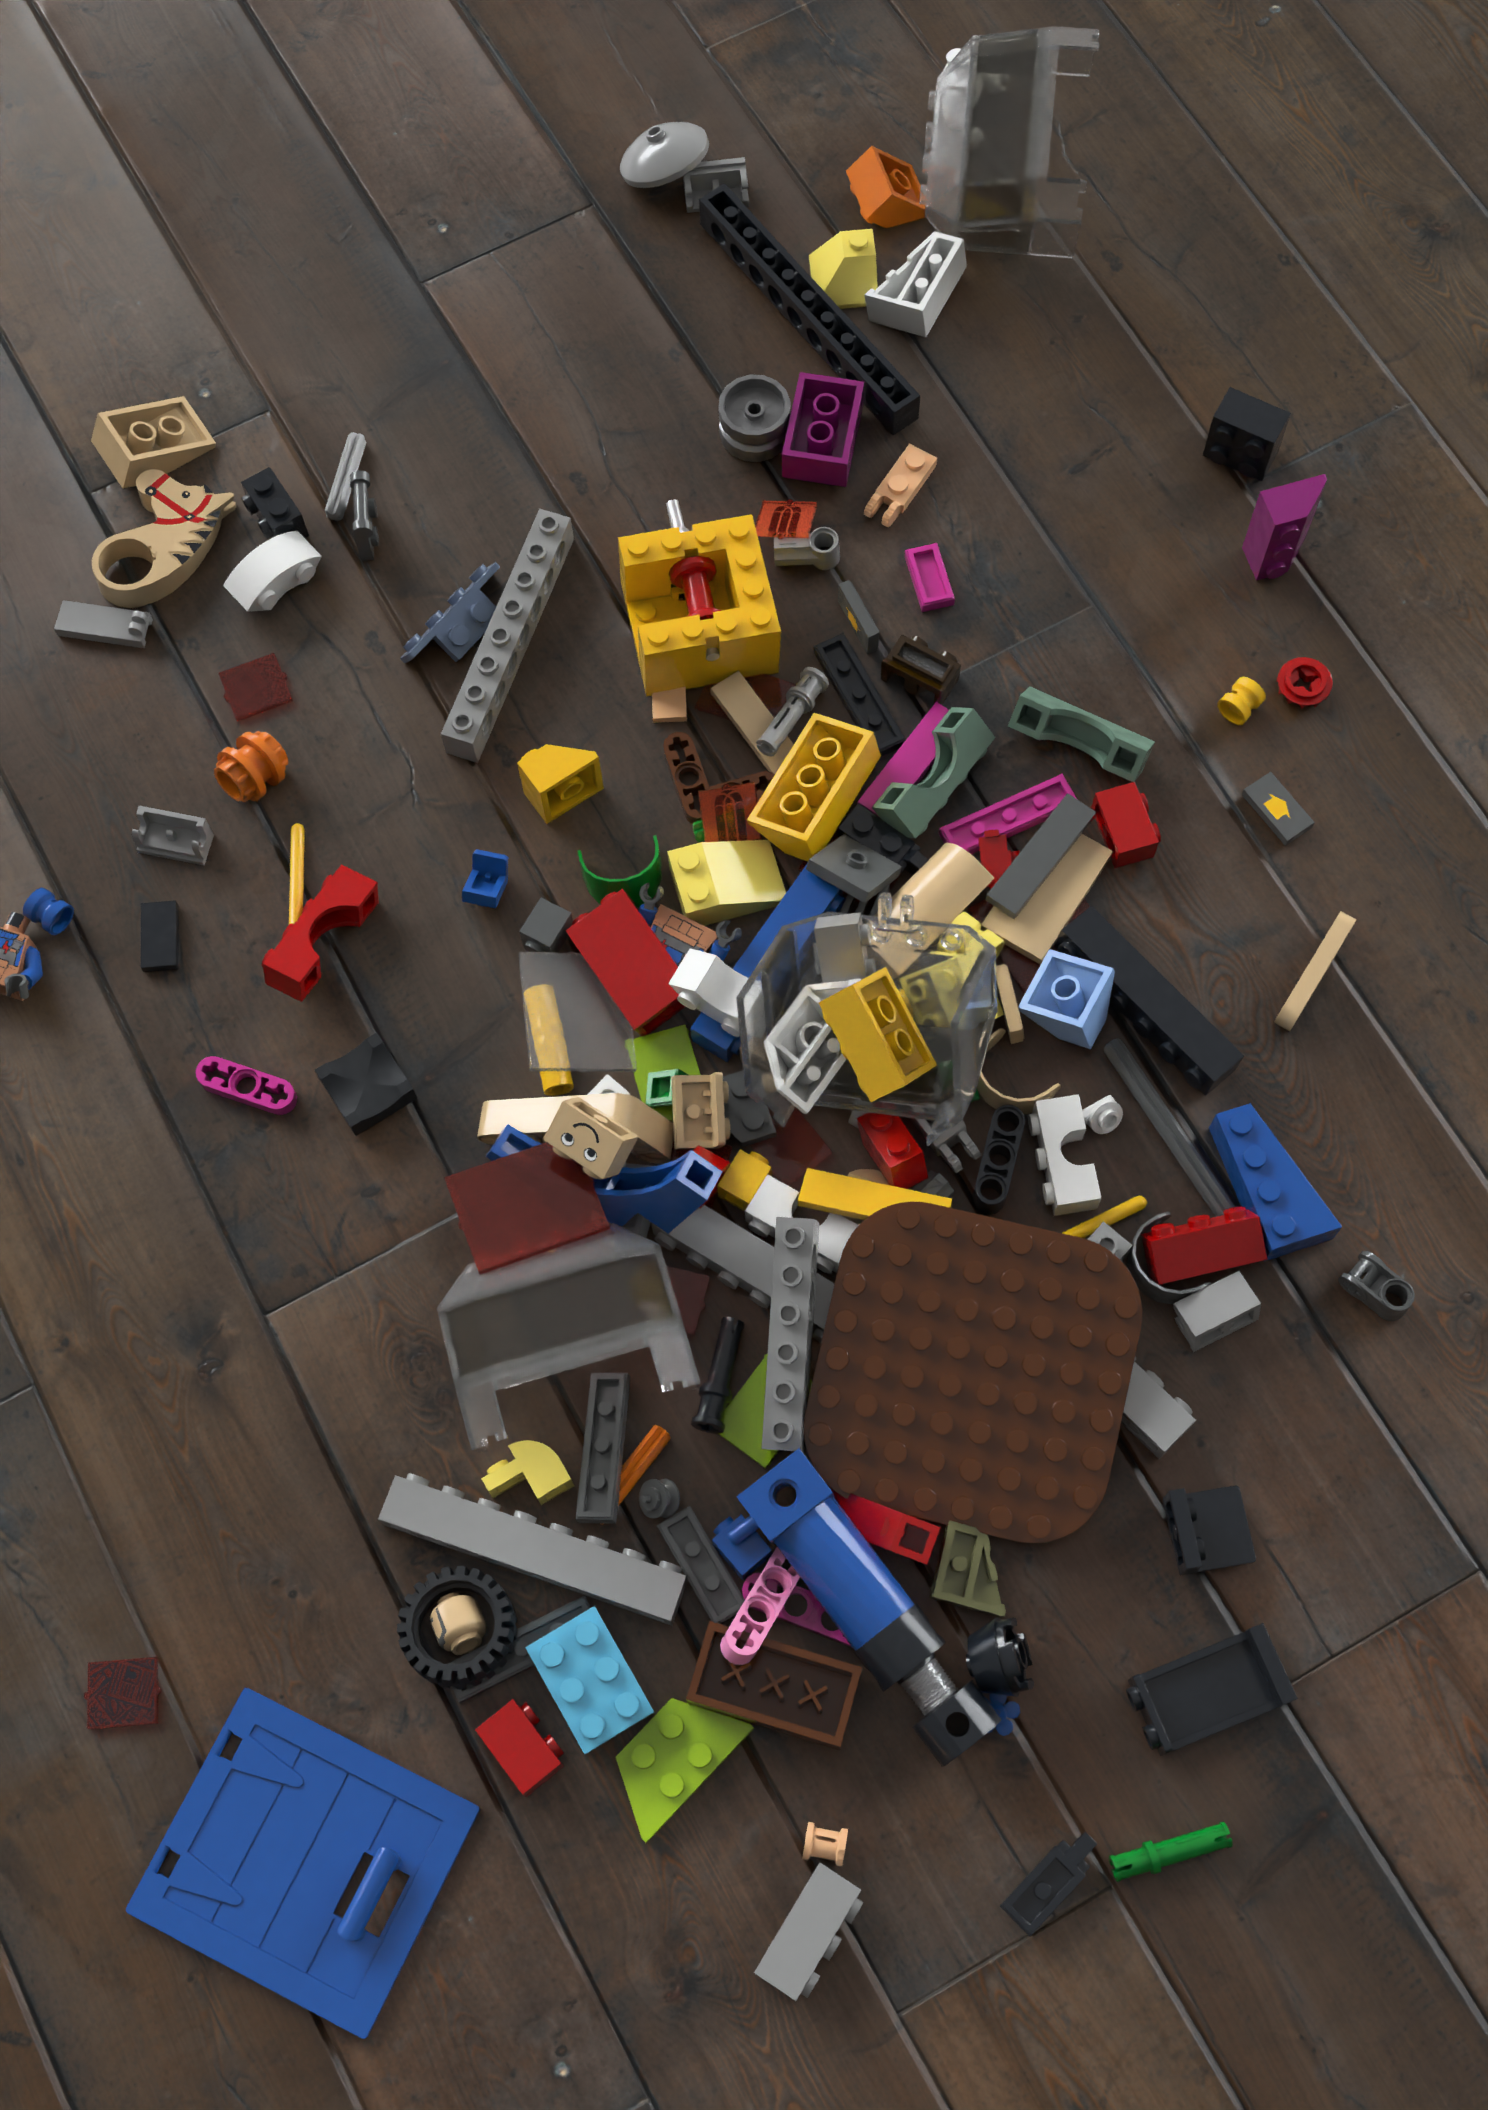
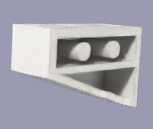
(920, 287)

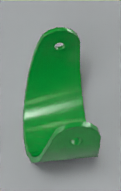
(600, 887)

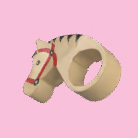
(174, 543)

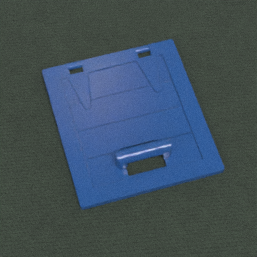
(275, 1848)

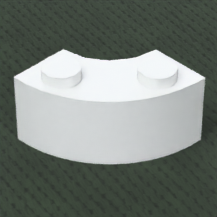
(272, 571)
(710, 987)

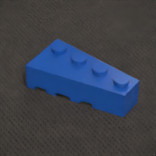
(1271, 1183)

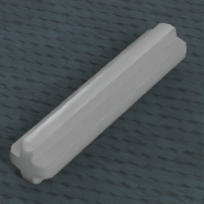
(341, 486)

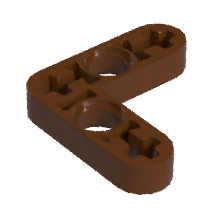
(693, 764)

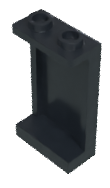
(1210, 1690)

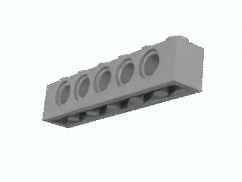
(790, 1333)

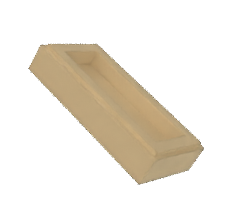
(1009, 1004)

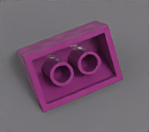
(1281, 525)

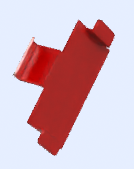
(995, 854)

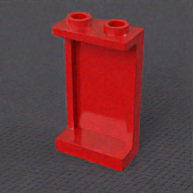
(628, 961)

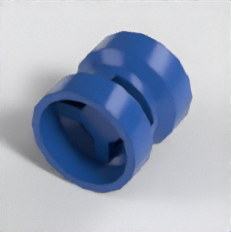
(44, 908)

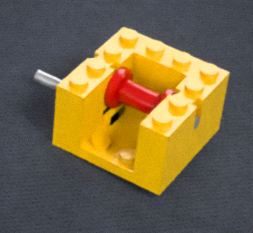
(721, 622)

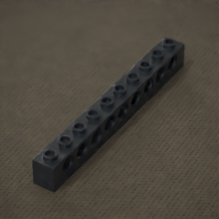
(808, 308)

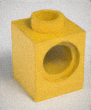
(743, 1178)

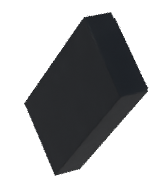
(159, 936)

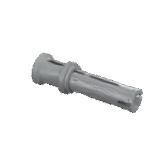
(798, 702)

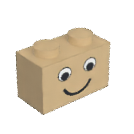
(590, 1138)

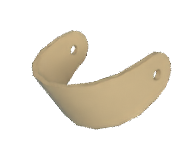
(997, 1099)

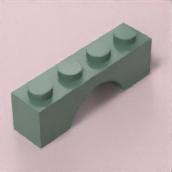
(959, 743)
(1110, 744)

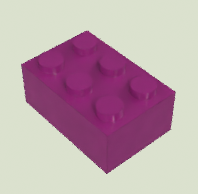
(822, 429)

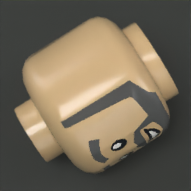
(458, 1623)

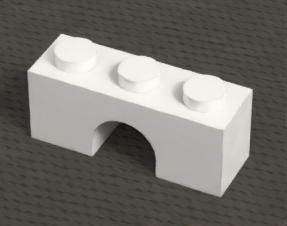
(1068, 1186)
(780, 1200)

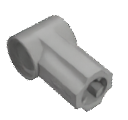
(806, 550)

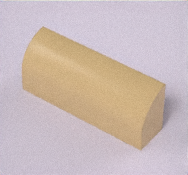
(943, 885)

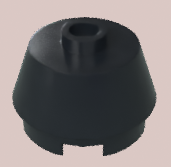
(999, 1658)

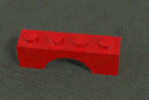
(343, 901)

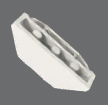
(804, 1047)

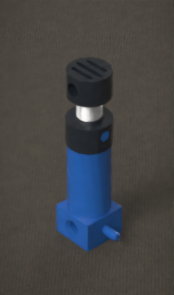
(863, 1601)

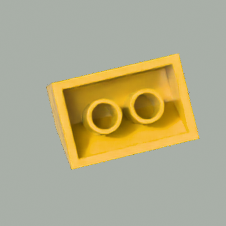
(877, 1034)

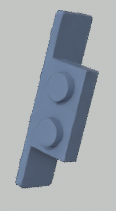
(461, 623)

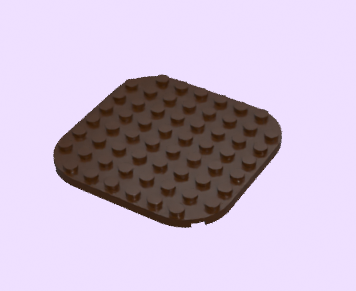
(973, 1371)

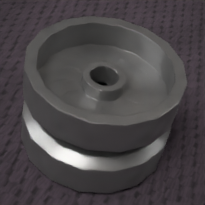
(754, 417)

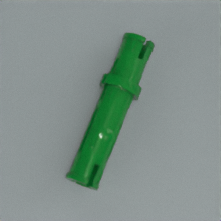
(1174, 1850)

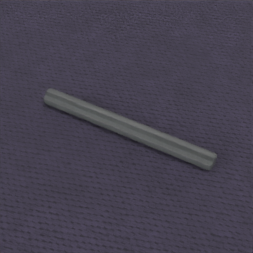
(1167, 1127)

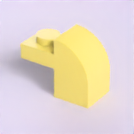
(531, 1462)

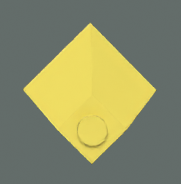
(846, 267)

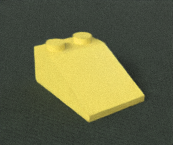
(725, 879)

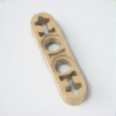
(1315, 971)

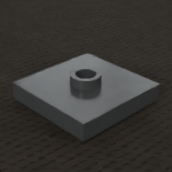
(854, 868)

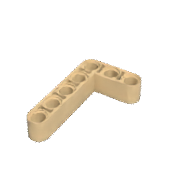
(535, 1115)

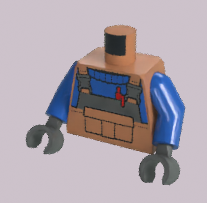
(682, 933)
(18, 958)

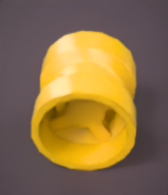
(1244, 697)

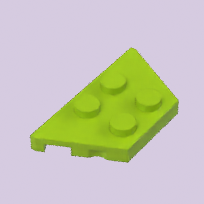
(674, 1759)

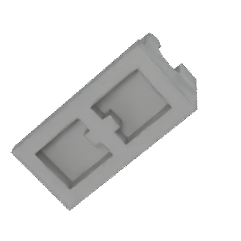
(711, 175)
(172, 835)
(1217, 1311)

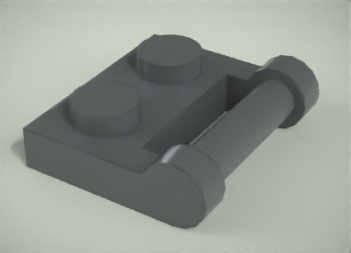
(365, 509)

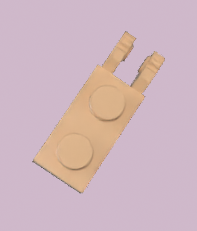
(901, 484)

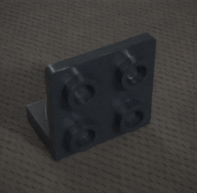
(1208, 1529)

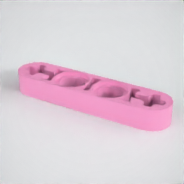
(767, 1601)

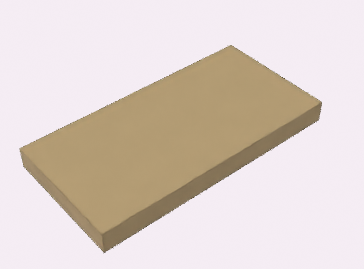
(1054, 903)

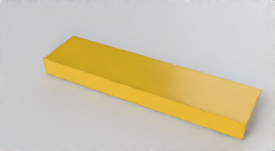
(856, 1196)

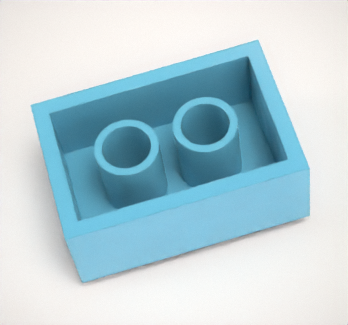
(589, 1680)

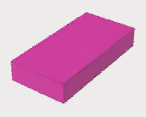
(929, 577)

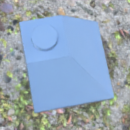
(1069, 997)

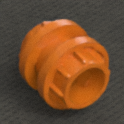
(246, 770)

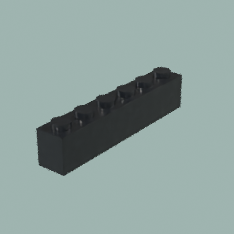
(1153, 1003)

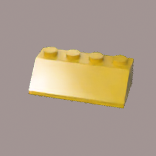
(815, 786)

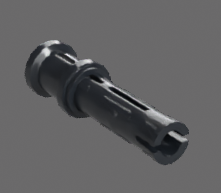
(716, 1391)

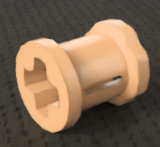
(825, 1844)

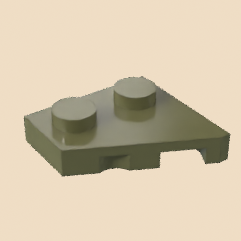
(966, 1572)

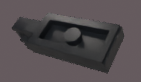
(884, 839)
(1048, 1884)

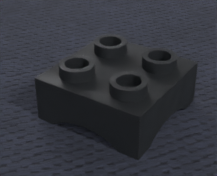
(366, 1084)

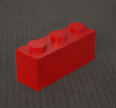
(1203, 1245)

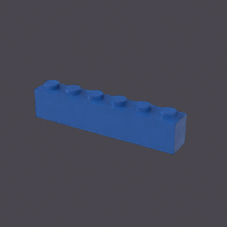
(804, 899)

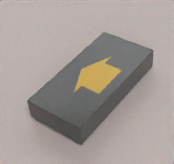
(858, 616)
(1278, 808)

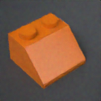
(885, 189)

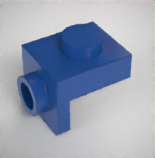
(486, 879)

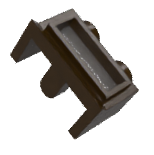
(922, 667)

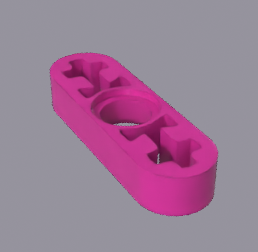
(226, 1067)

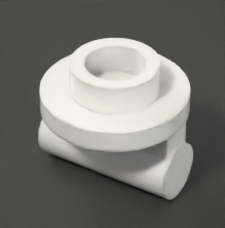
(1103, 1115)

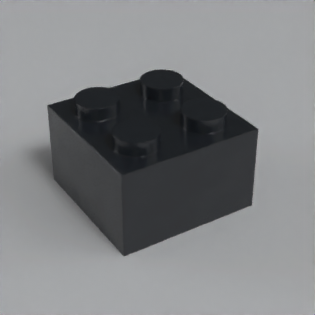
(1246, 434)

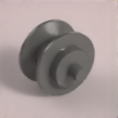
(659, 1498)

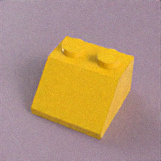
(559, 778)

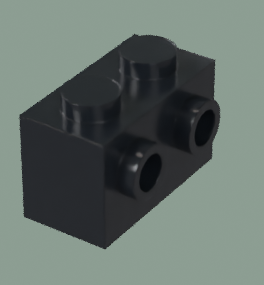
(272, 505)

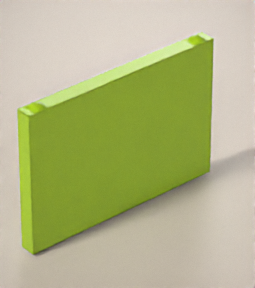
(663, 1052)
(745, 1418)

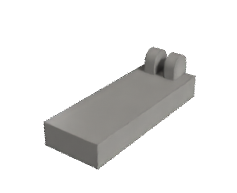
(102, 624)

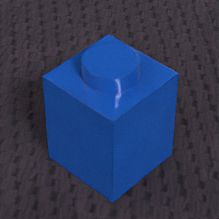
(746, 1555)

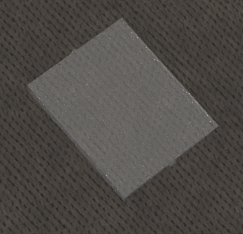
(572, 1017)

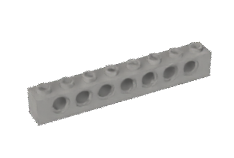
(507, 636)

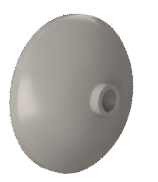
(663, 154)

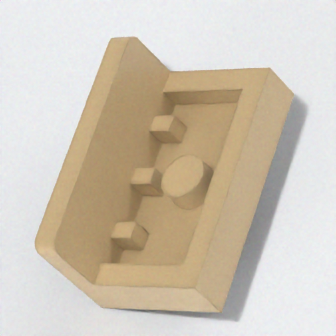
(700, 1111)

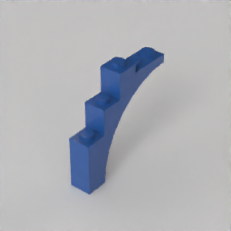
(658, 1193)

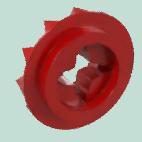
(1308, 670)

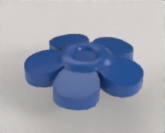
(1009, 1710)

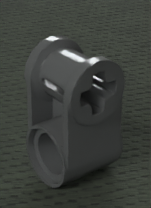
(1375, 1285)

